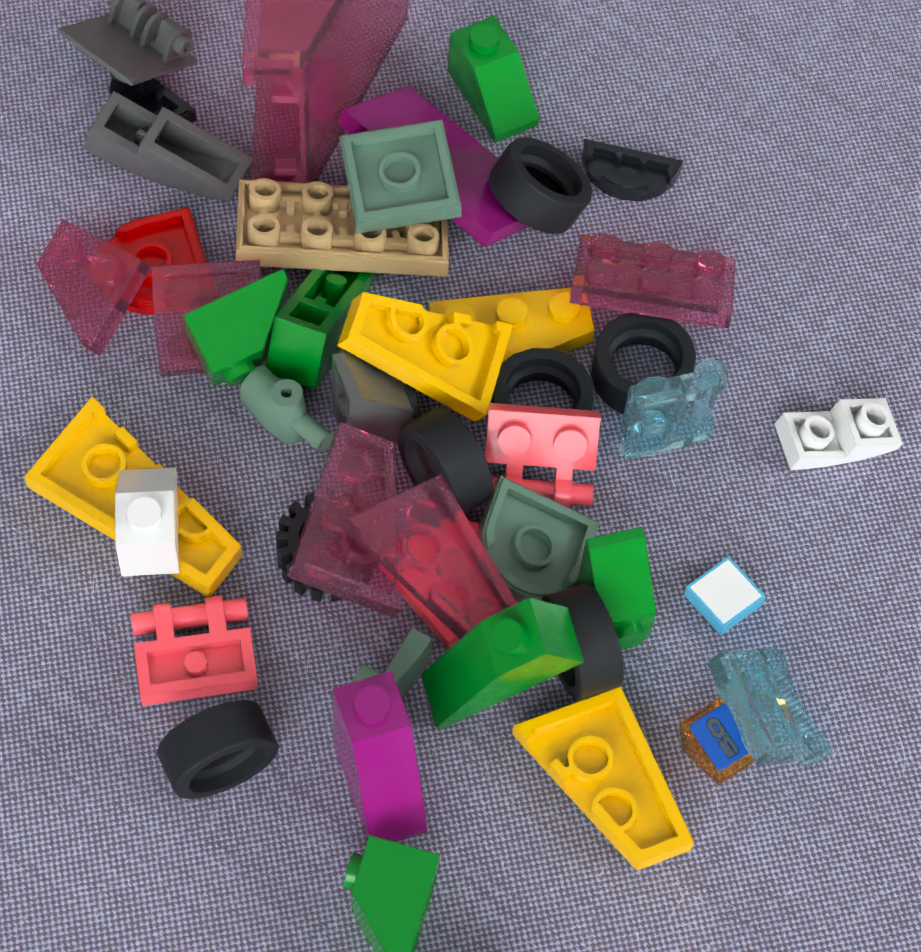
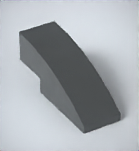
(166, 149)

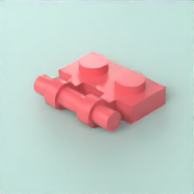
(545, 439)
(194, 664)

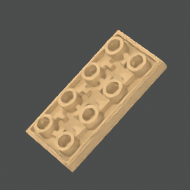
(316, 229)

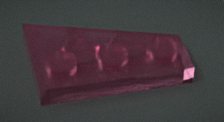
(353, 479)
(434, 554)

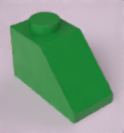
(492, 78)
(236, 329)
(621, 575)
(391, 892)

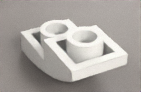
(839, 436)

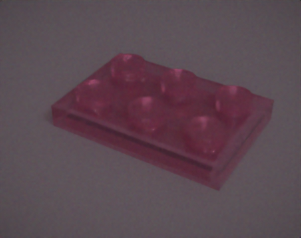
(654, 280)

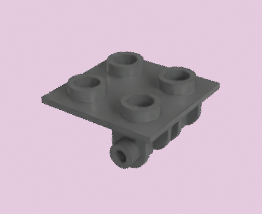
(133, 41)

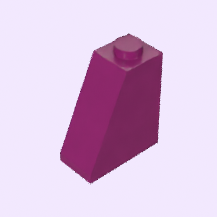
(379, 757)

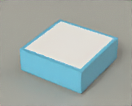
(724, 595)

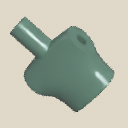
(282, 409)

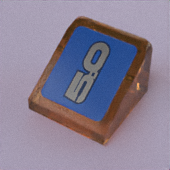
(715, 742)

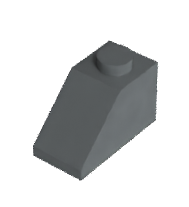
(370, 397)

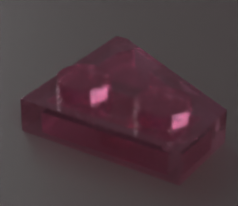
(90, 282)

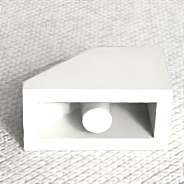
(147, 522)

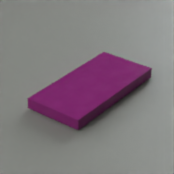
(471, 161)

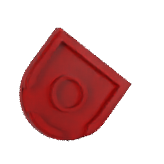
(159, 241)

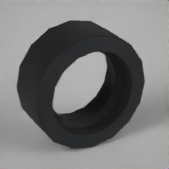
(540, 185)
(631, 330)
(548, 366)
(445, 446)
(597, 641)
(217, 749)

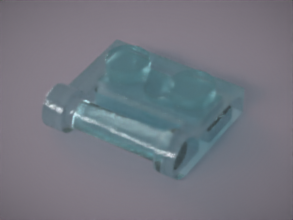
(657, 408)
(767, 707)

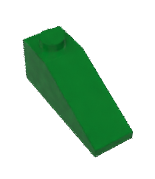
(311, 324)
(501, 660)

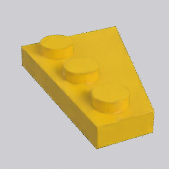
(430, 351)
(610, 774)

